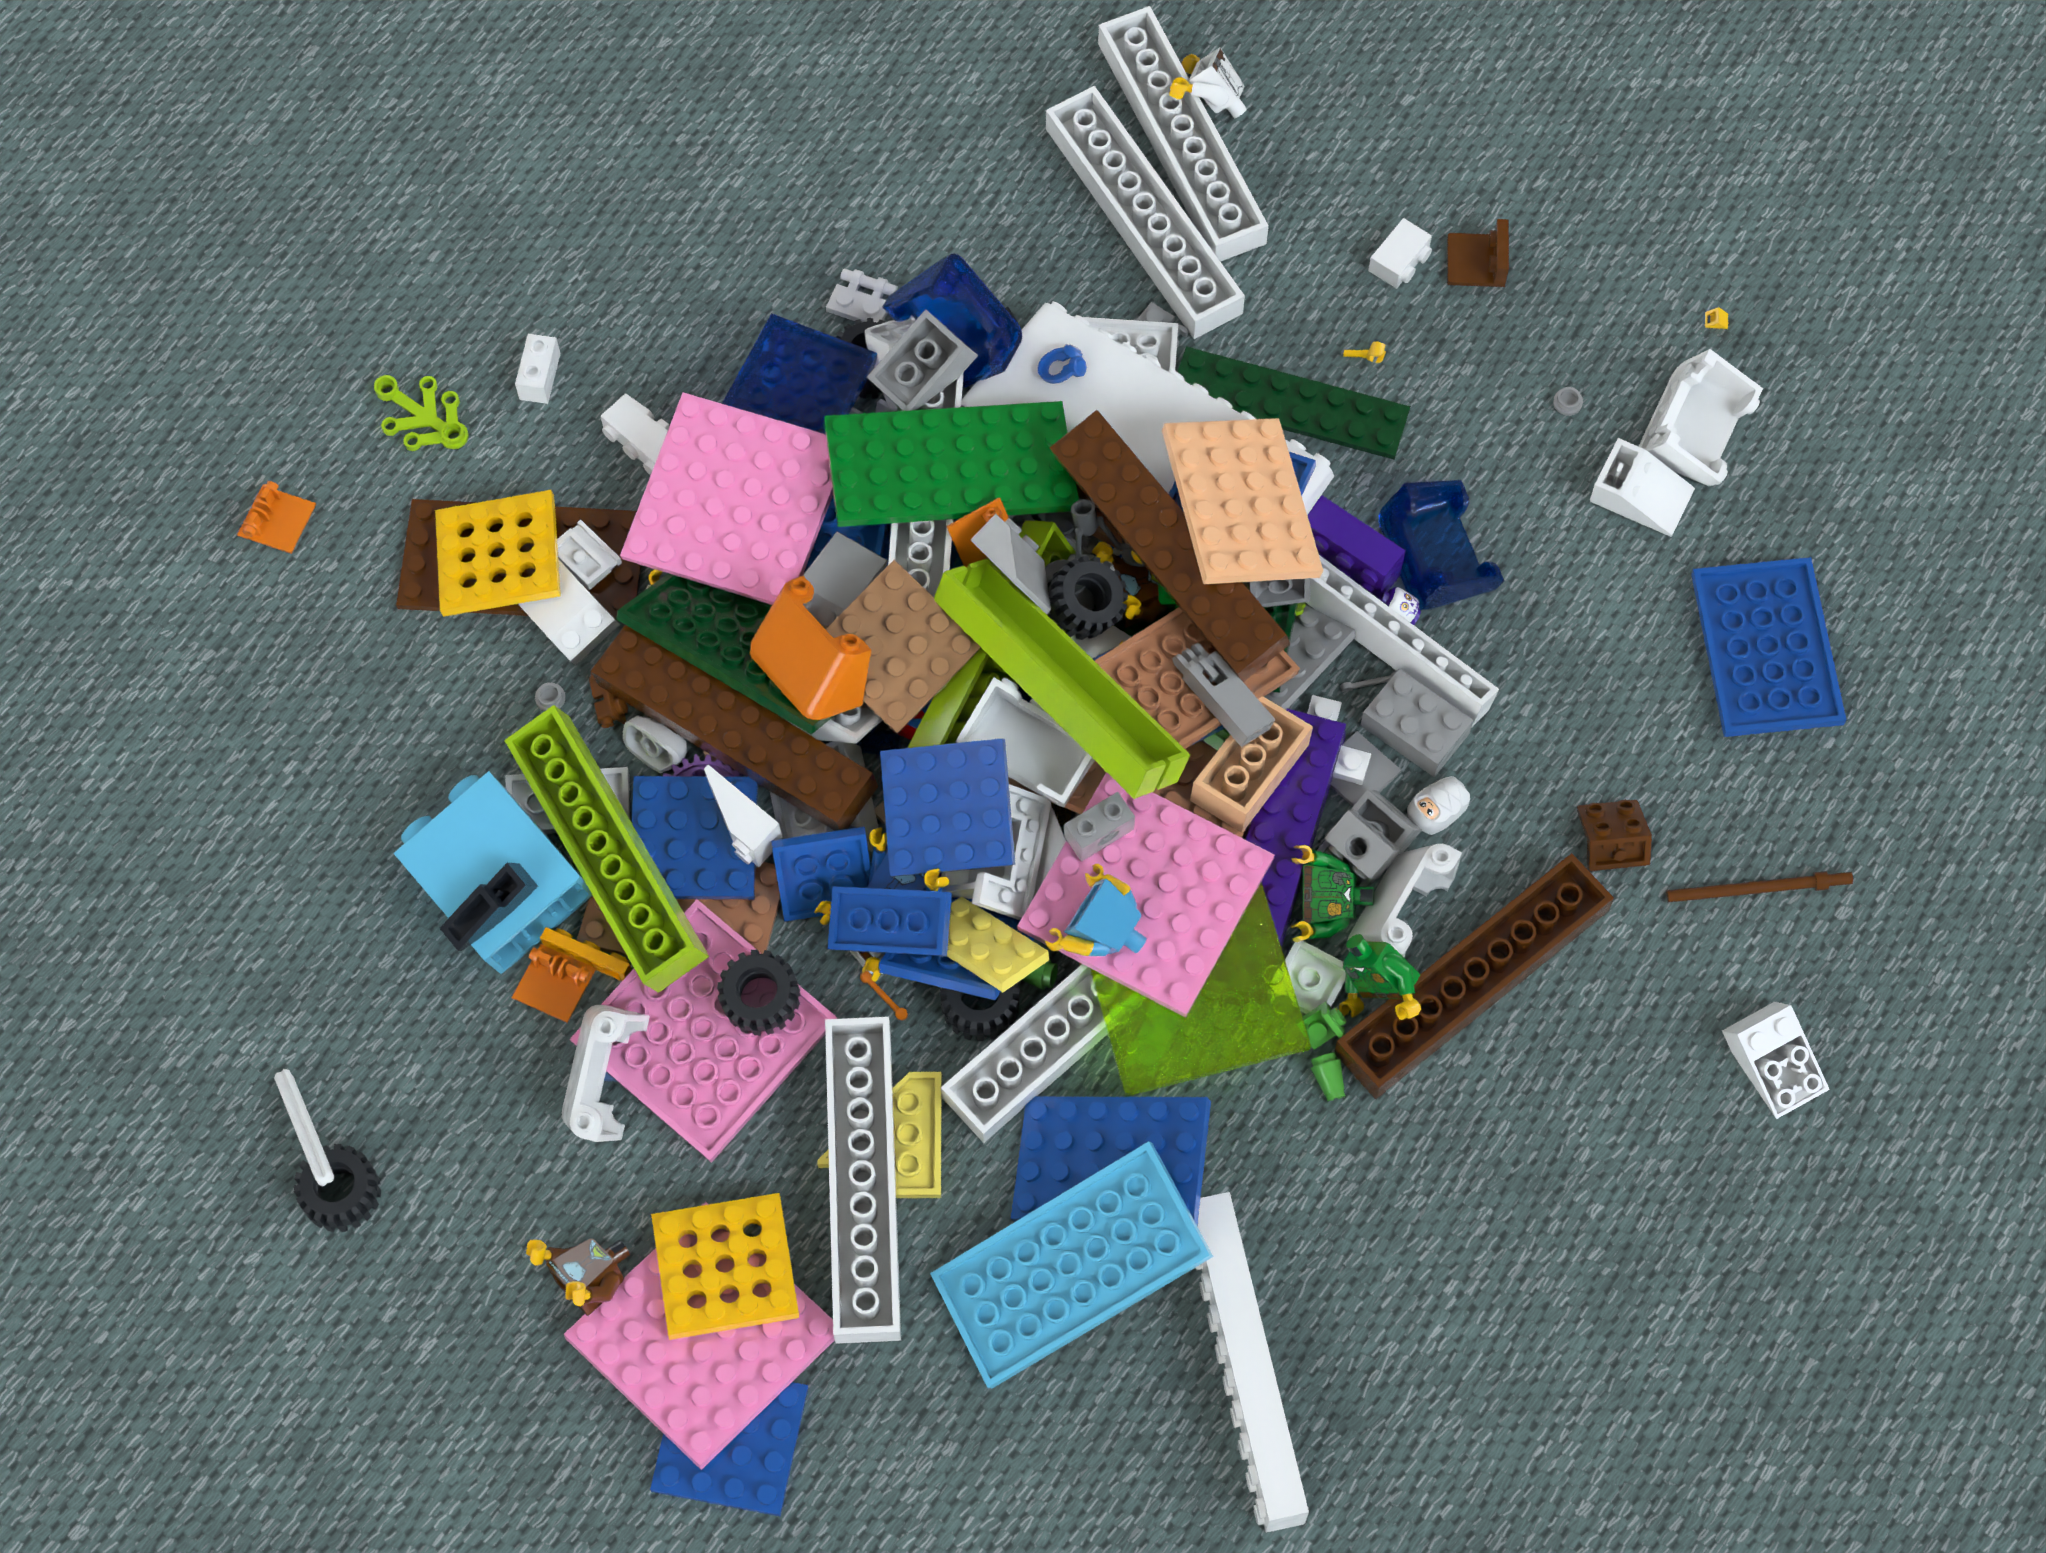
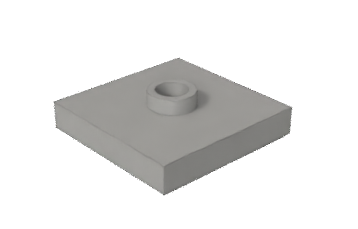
(1379, 773)

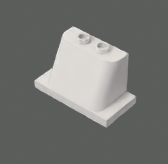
(1009, 888)

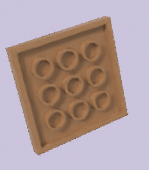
(911, 644)

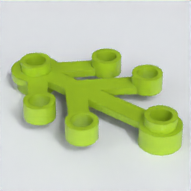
(423, 416)

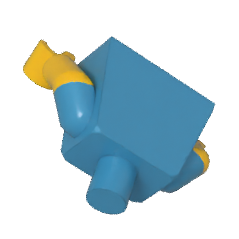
(1103, 920)

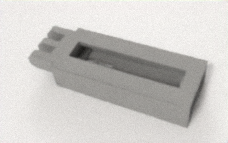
(1229, 700)

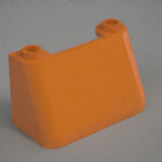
(804, 661)

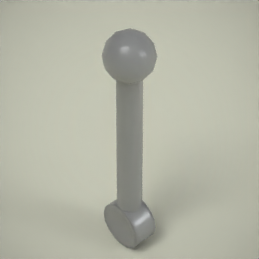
(1348, 686)

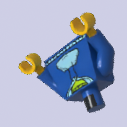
(880, 874)

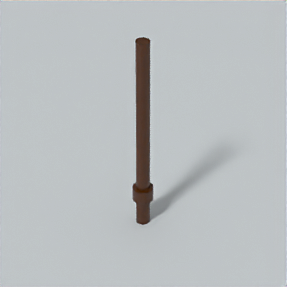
(1818, 880)

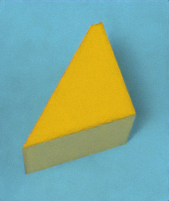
(1718, 319)

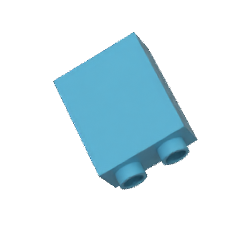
(470, 846)

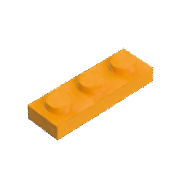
(586, 952)

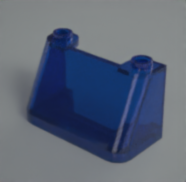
(966, 308)
(1438, 554)

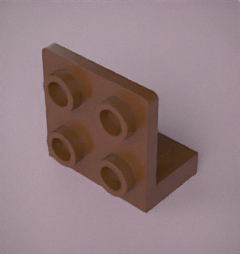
(1479, 257)
(1615, 835)

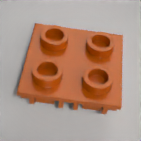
(276, 518)
(968, 526)
(553, 982)

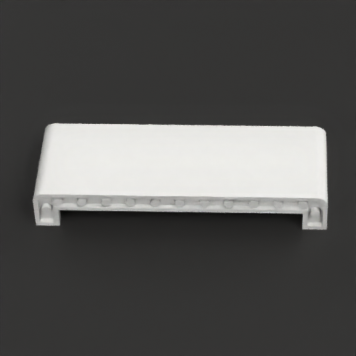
(1123, 387)

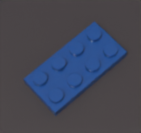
(889, 921)

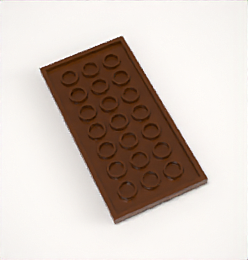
(419, 569)

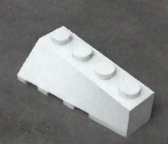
(635, 430)

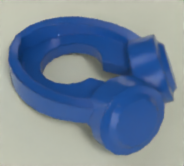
(1076, 366)

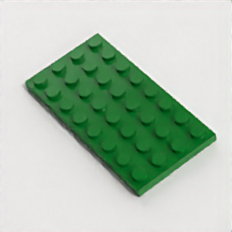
(947, 463)

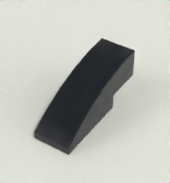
(488, 905)

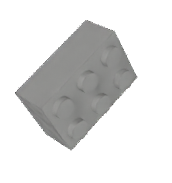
(1416, 722)

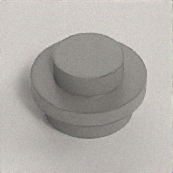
(1568, 401)
(549, 695)

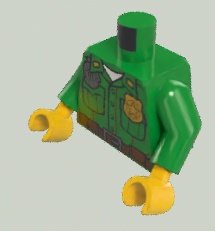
(1328, 895)
(1378, 972)

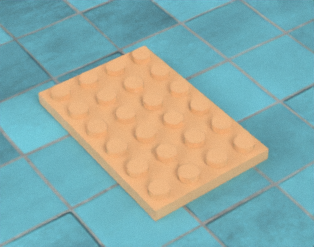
(1241, 501)

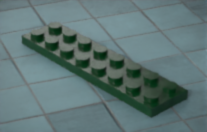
(1300, 403)

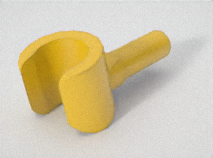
(1376, 350)

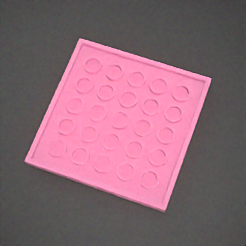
(732, 500)
(1186, 884)
(692, 1060)
(704, 1384)

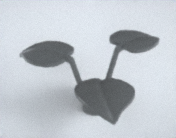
(1085, 522)

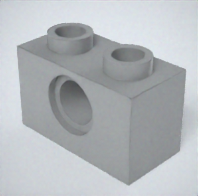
(1099, 826)
(1379, 850)

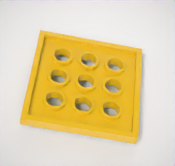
(481, 517)
(747, 1309)

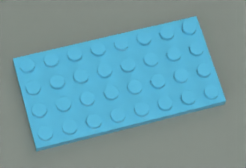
(1071, 1265)

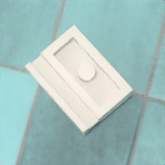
(586, 555)

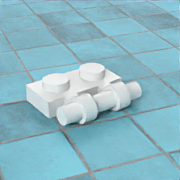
(857, 305)

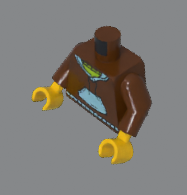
(1140, 585)
(583, 1271)

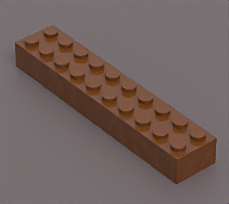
(1161, 540)
(735, 729)
(1475, 975)

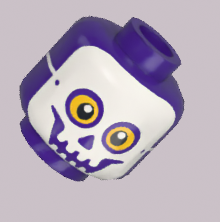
(1401, 603)

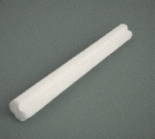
(304, 1127)

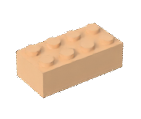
(1244, 777)

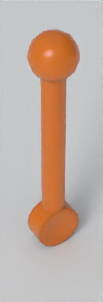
(900, 1013)

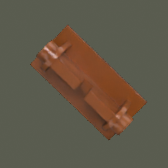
(608, 709)

